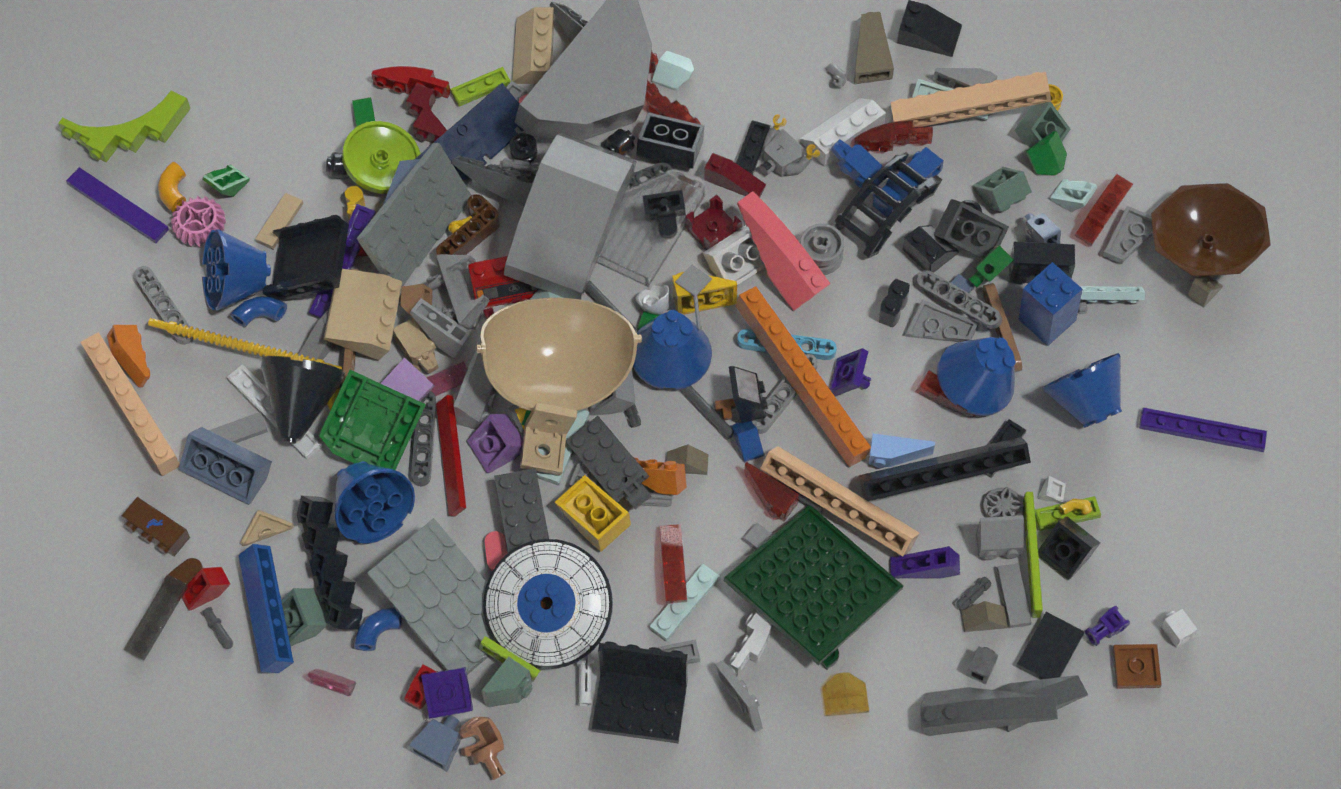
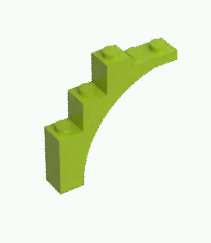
(156, 124)

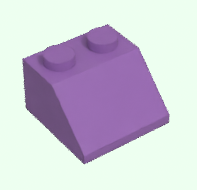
(496, 442)

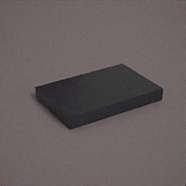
(1050, 648)

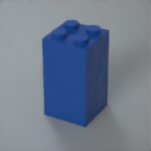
(1050, 304)

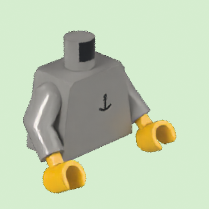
(784, 153)

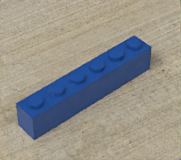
(265, 608)

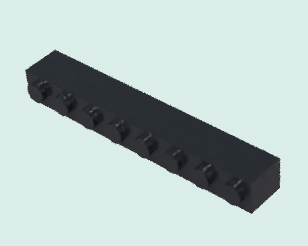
(945, 469)

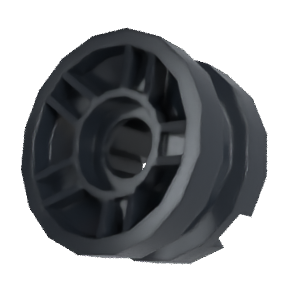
(525, 140)

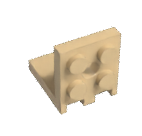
(546, 428)

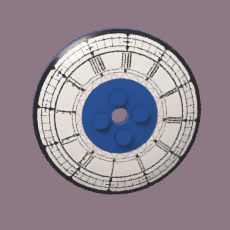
(579, 607)

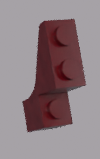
(427, 125)

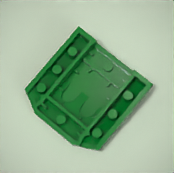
(370, 422)

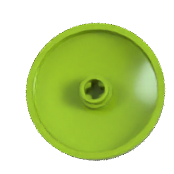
(374, 153)

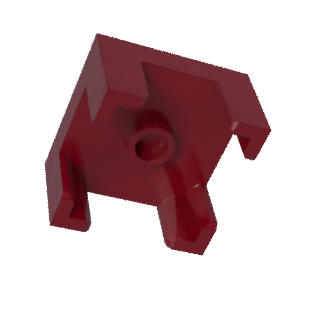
(712, 224)

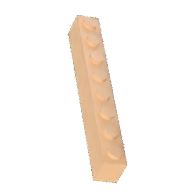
(973, 100)
(130, 404)
(840, 500)

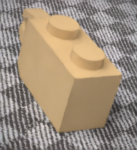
(416, 345)

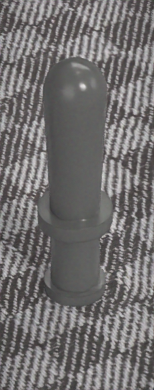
(215, 623)

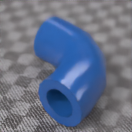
(258, 307)
(375, 625)

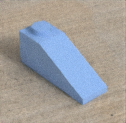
(893, 450)

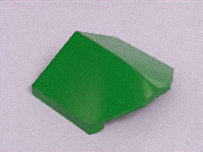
(1048, 155)
(227, 180)

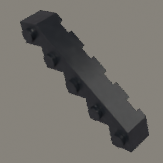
(328, 563)

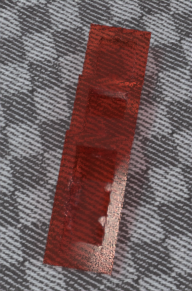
(673, 563)

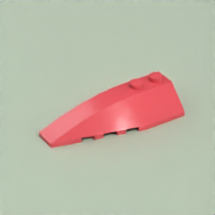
(784, 257)

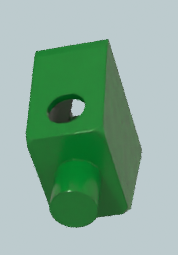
(997, 259)

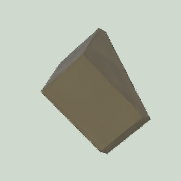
(1204, 289)
(694, 459)
(984, 617)

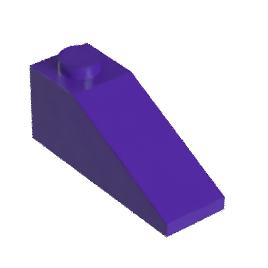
(926, 564)

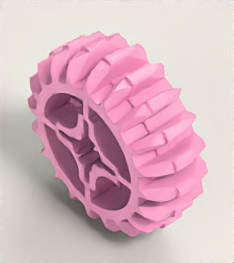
(201, 213)

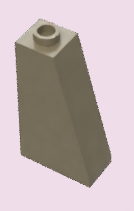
(873, 51)

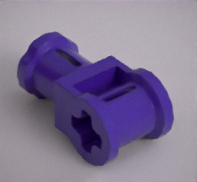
(1108, 625)

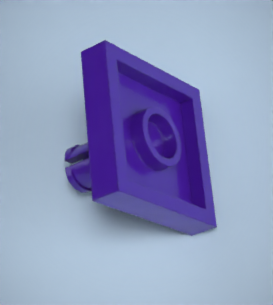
(849, 372)
(447, 692)

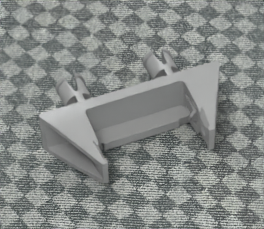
(462, 306)

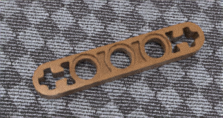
(1003, 331)

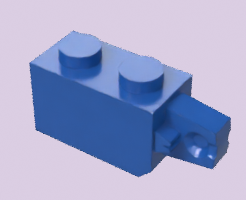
(855, 162)

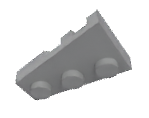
(1129, 234)
(736, 688)

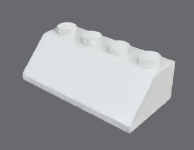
(844, 125)
(735, 257)

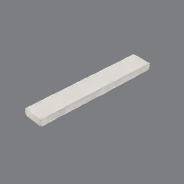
(259, 397)

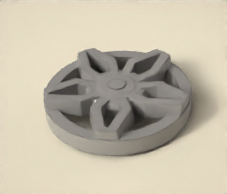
(1002, 506)

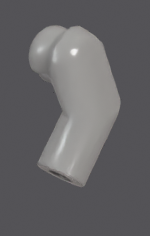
(839, 75)

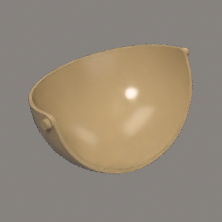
(557, 352)

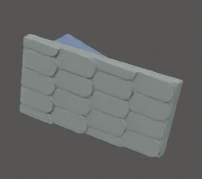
(415, 213)
(437, 595)

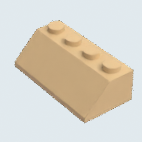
(533, 45)

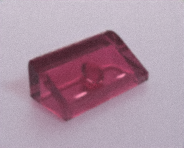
(448, 378)
(332, 682)

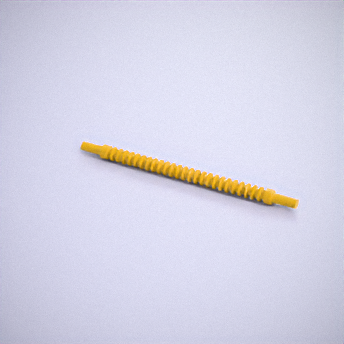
(173, 327)

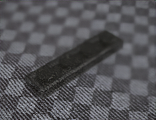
(156, 617)

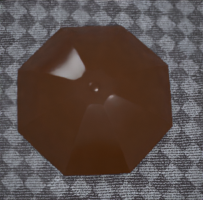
(1210, 229)

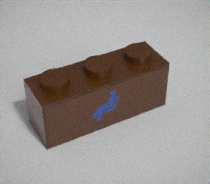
(155, 527)

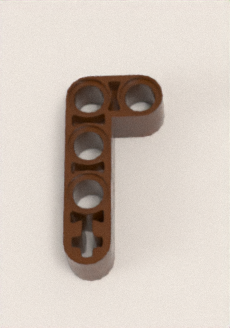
(477, 222)

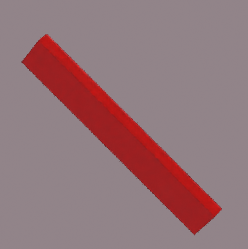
(451, 456)

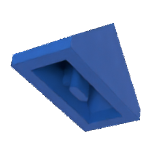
(748, 440)

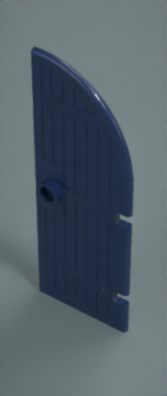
(483, 129)

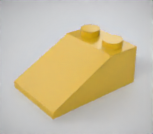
(716, 294)
(593, 513)

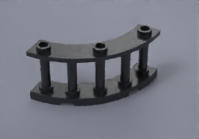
(900, 208)

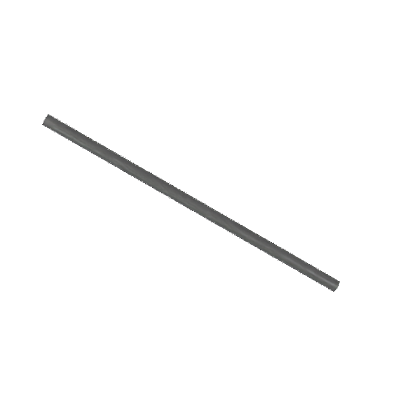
(689, 391)

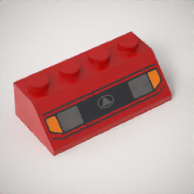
(489, 280)

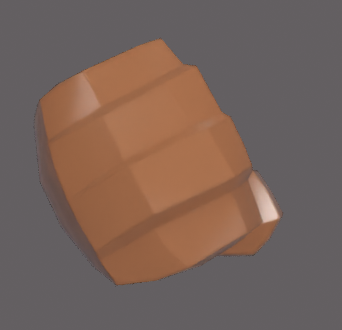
(487, 744)

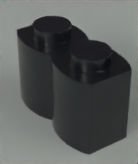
(894, 303)

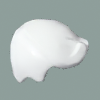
(654, 300)

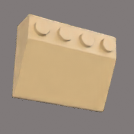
(363, 312)

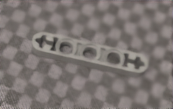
(160, 296)
(966, 305)
(780, 402)

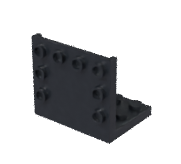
(640, 692)

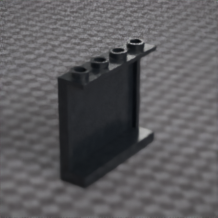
(308, 258)

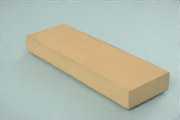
(280, 217)

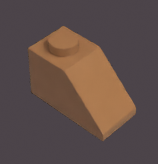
(411, 295)

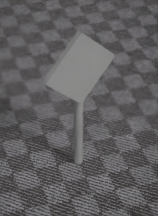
(694, 282)

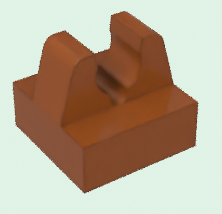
(725, 407)

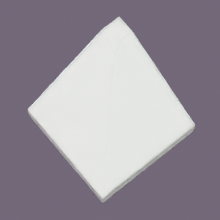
(1052, 490)

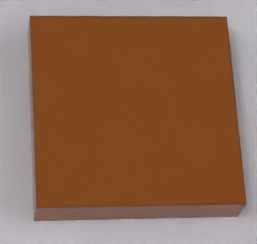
(1137, 666)

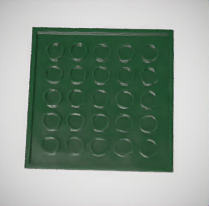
(813, 584)

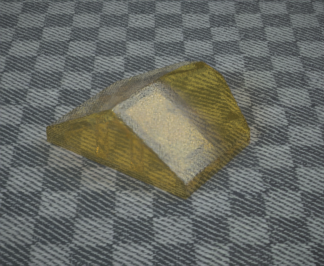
(845, 695)

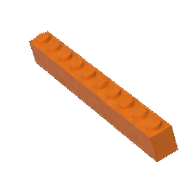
(803, 376)

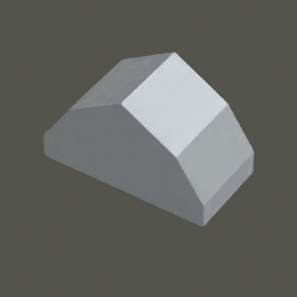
(596, 79)
(568, 216)

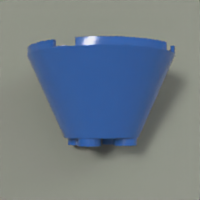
(232, 270)
(672, 352)
(978, 375)
(1090, 392)
(371, 502)

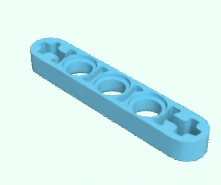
(800, 340)

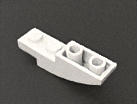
(753, 645)

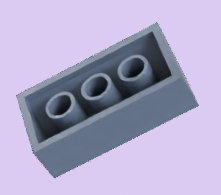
(224, 465)

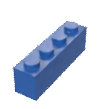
(923, 162)

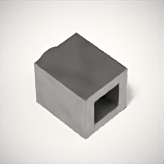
(982, 664)

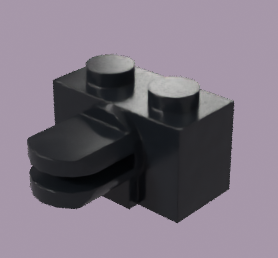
(665, 208)

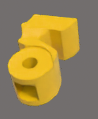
(353, 196)

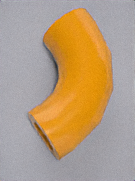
(168, 186)

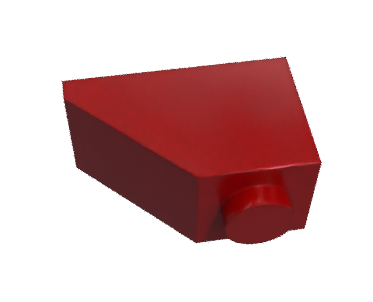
(205, 587)

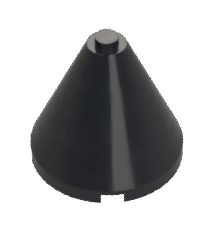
(298, 392)

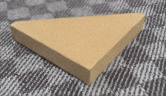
(263, 527)

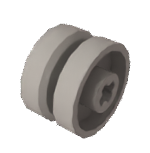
(824, 246)

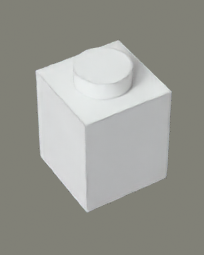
(1178, 627)

